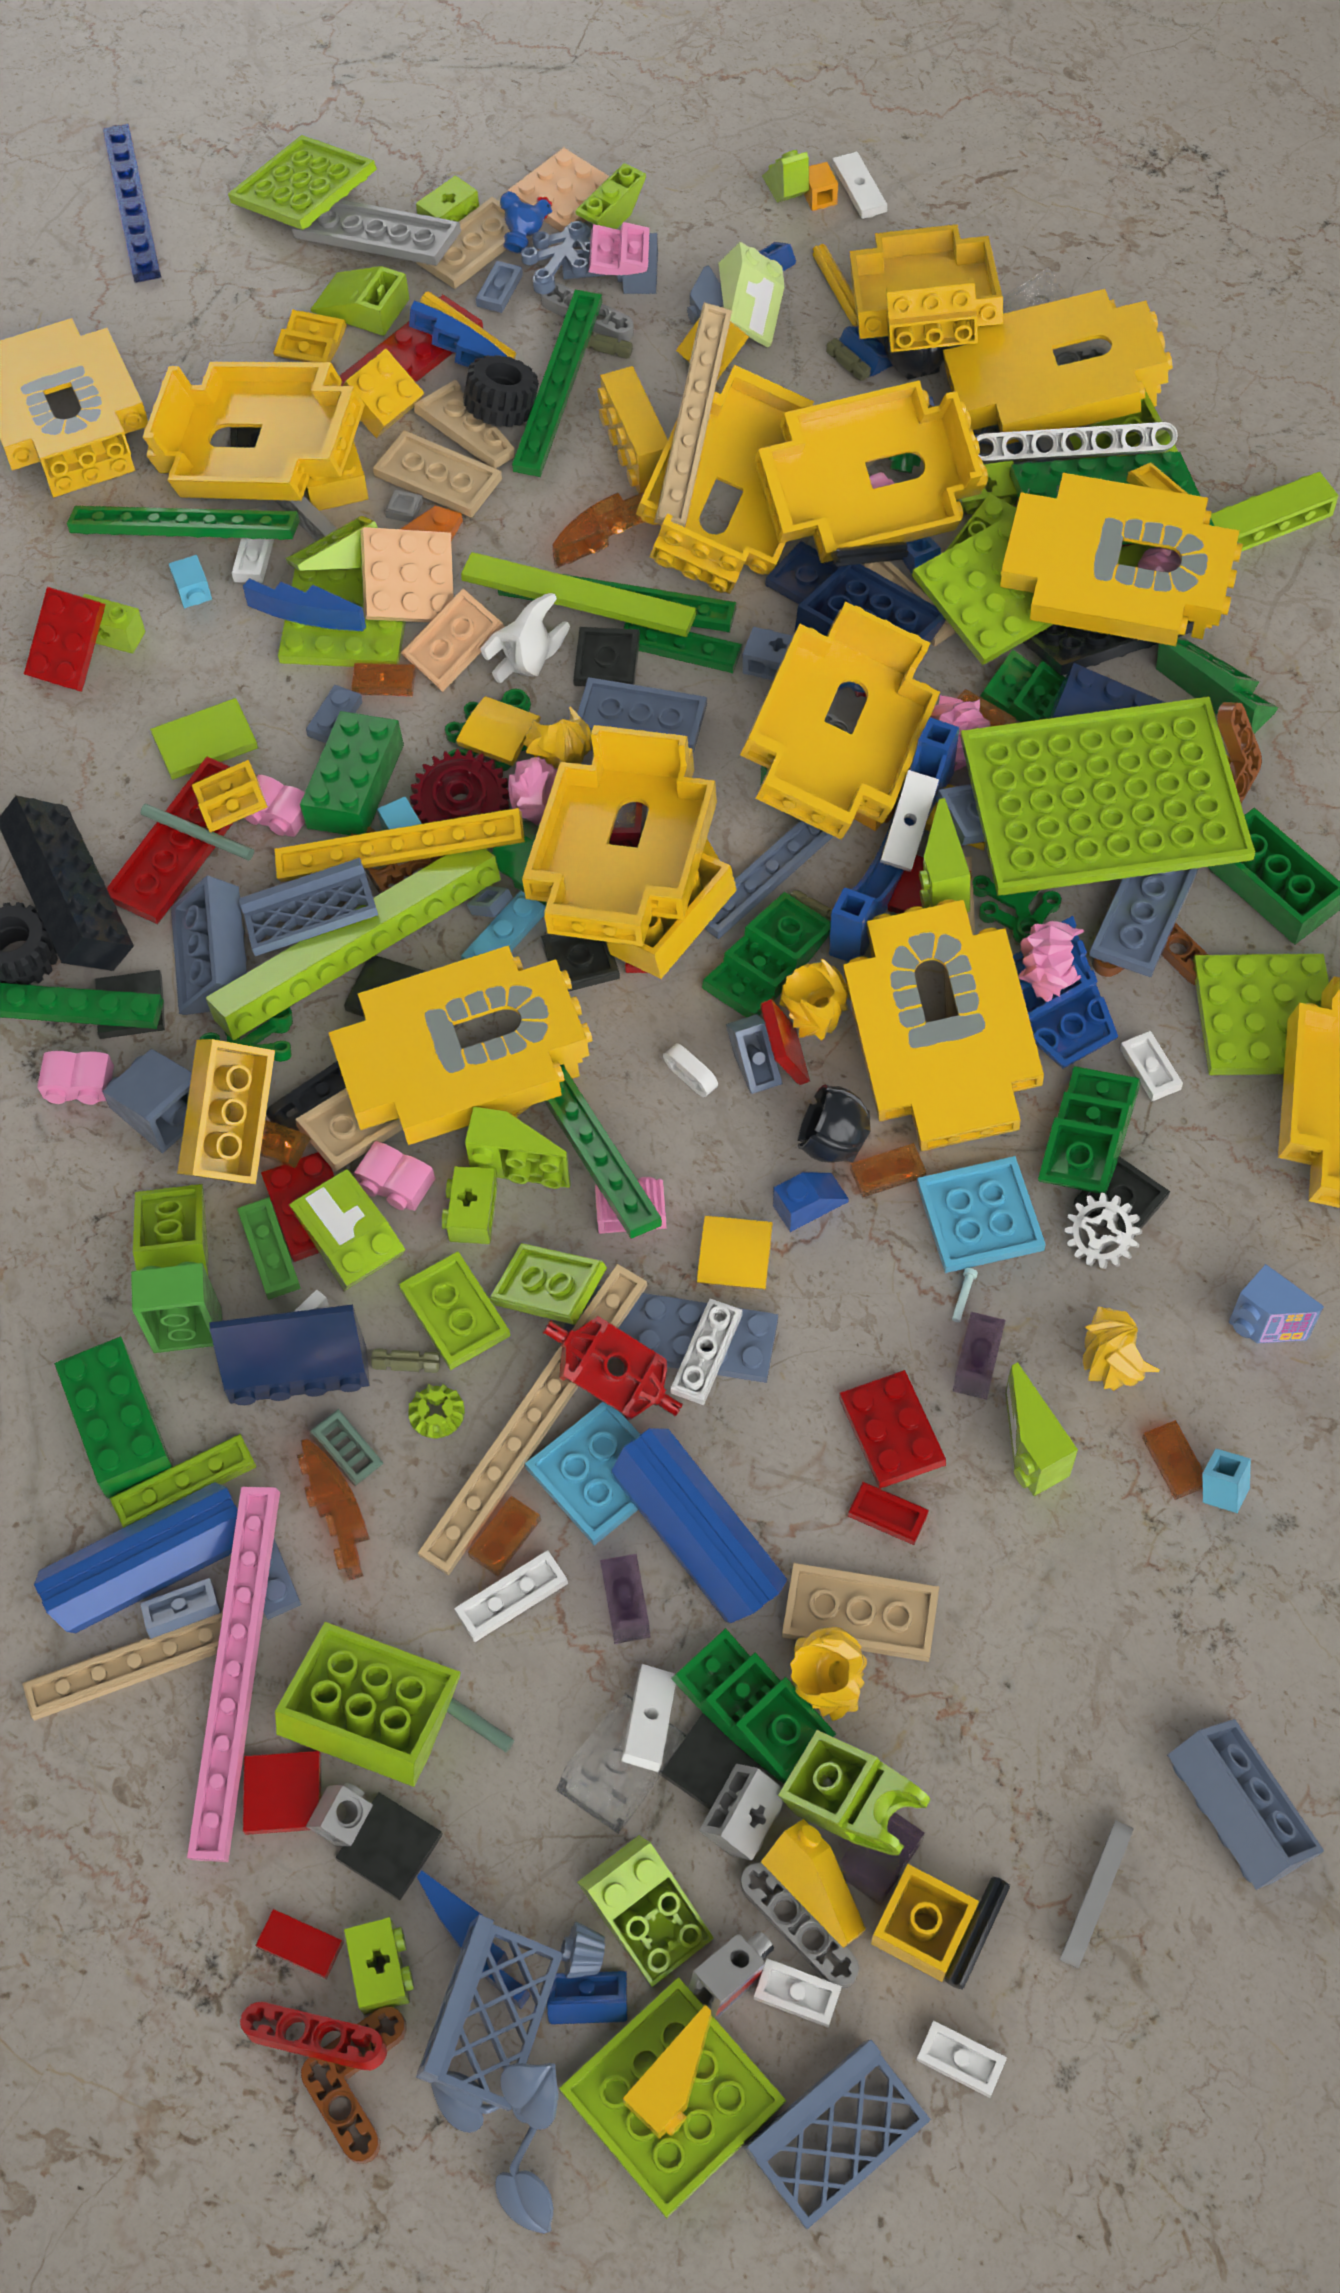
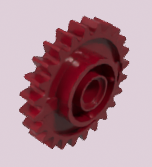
(458, 775)

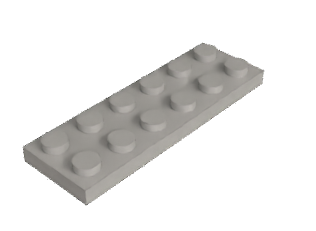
(383, 232)

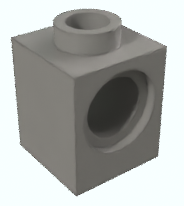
(325, 1820)

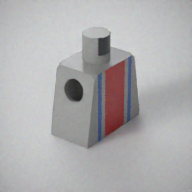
(730, 1972)

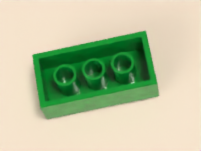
(352, 774)
(1282, 881)
(113, 1416)

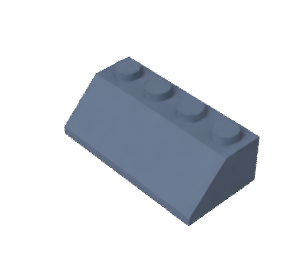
(207, 942)
(1244, 1803)

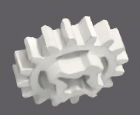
(1110, 1216)

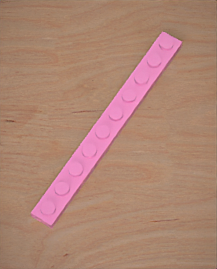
(234, 1676)

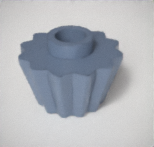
(582, 1951)

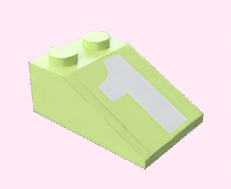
(753, 291)

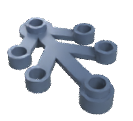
(574, 235)

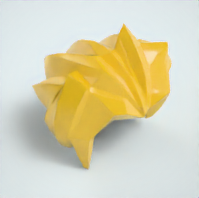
(560, 742)
(815, 998)
(1113, 1351)
(829, 1671)

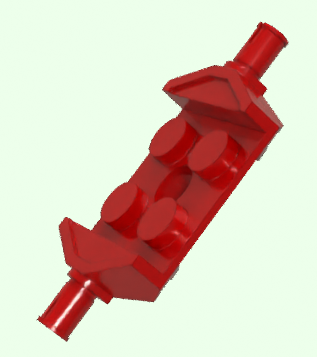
(586, 1360)

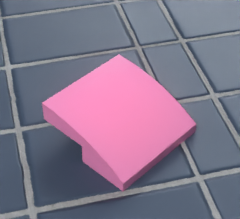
(619, 250)

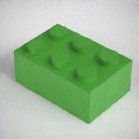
(175, 1306)

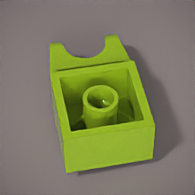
(849, 1793)

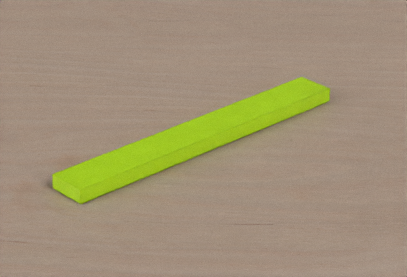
(579, 594)

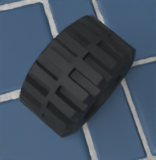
(500, 390)
(34, 956)

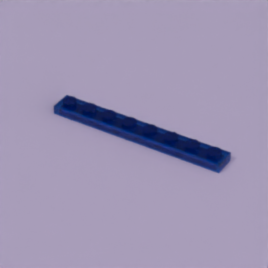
(131, 203)

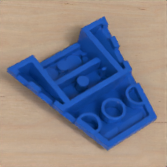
(1075, 1021)

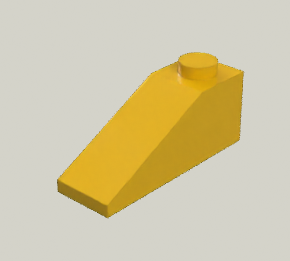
(812, 1875)
(666, 2086)

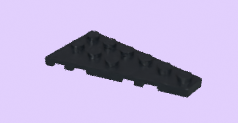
(1066, 645)

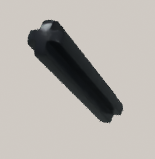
(869, 553)
(977, 1933)

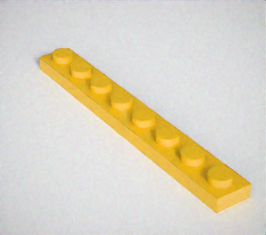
(402, 844)

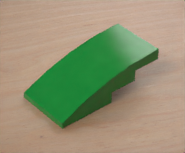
(1024, 688)
(770, 950)
(1089, 1130)
(751, 1704)

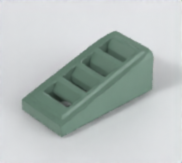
(336, 1420)

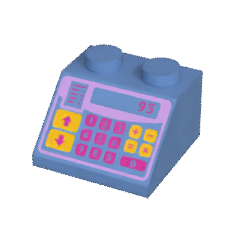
(1274, 1310)

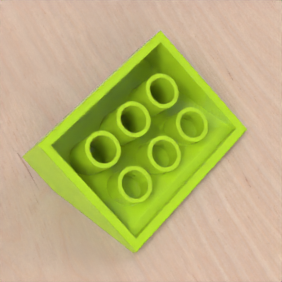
(367, 1703)

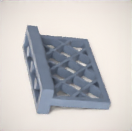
(296, 898)
(457, 2001)
(815, 2103)

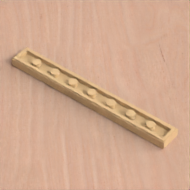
(693, 414)

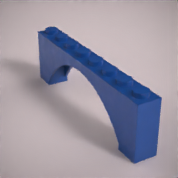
(870, 897)

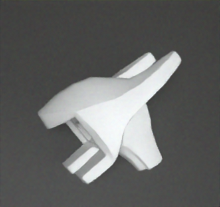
(526, 641)

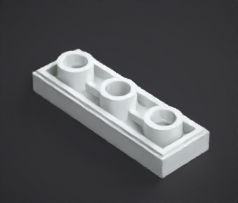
(859, 185)
(914, 804)
(700, 1367)
(649, 1718)

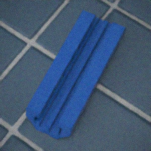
(697, 1525)
(139, 1559)

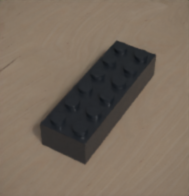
(64, 884)

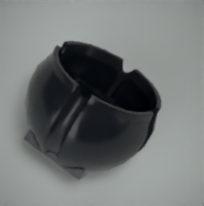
(916, 362)
(834, 1125)

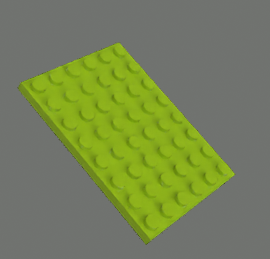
(1105, 796)

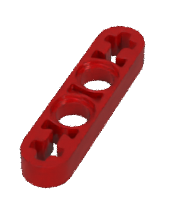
(315, 2029)

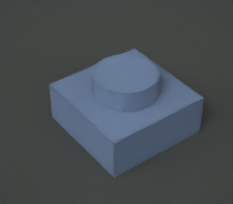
(490, 901)

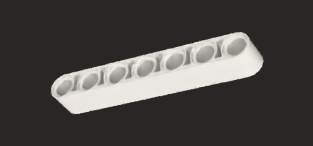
(1087, 436)

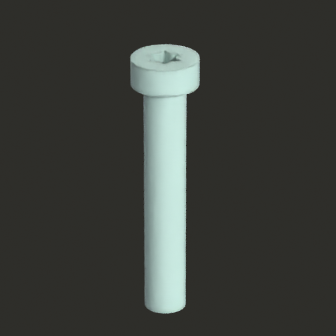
(969, 1274)

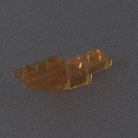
(591, 528)
(337, 1503)

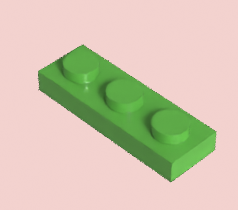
(268, 1248)

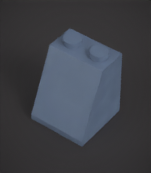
(152, 1098)

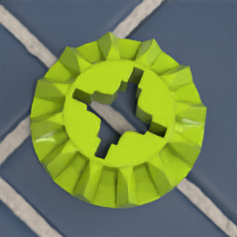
(435, 1425)

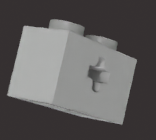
(743, 1812)

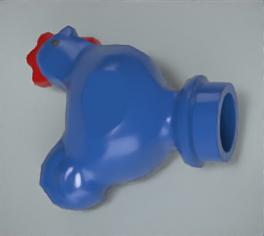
(522, 219)

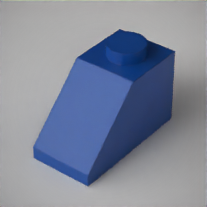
(807, 1198)

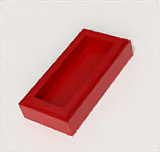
(888, 1513)
(299, 1944)

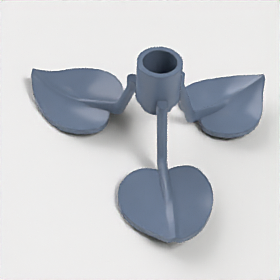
(534, 2100)

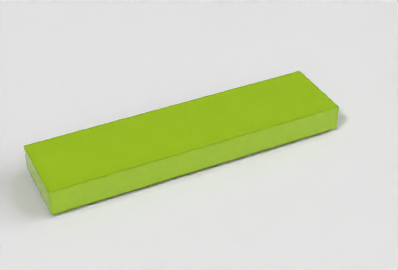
(213, 1465)

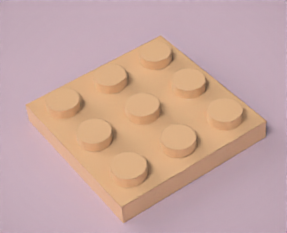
(565, 182)
(405, 574)

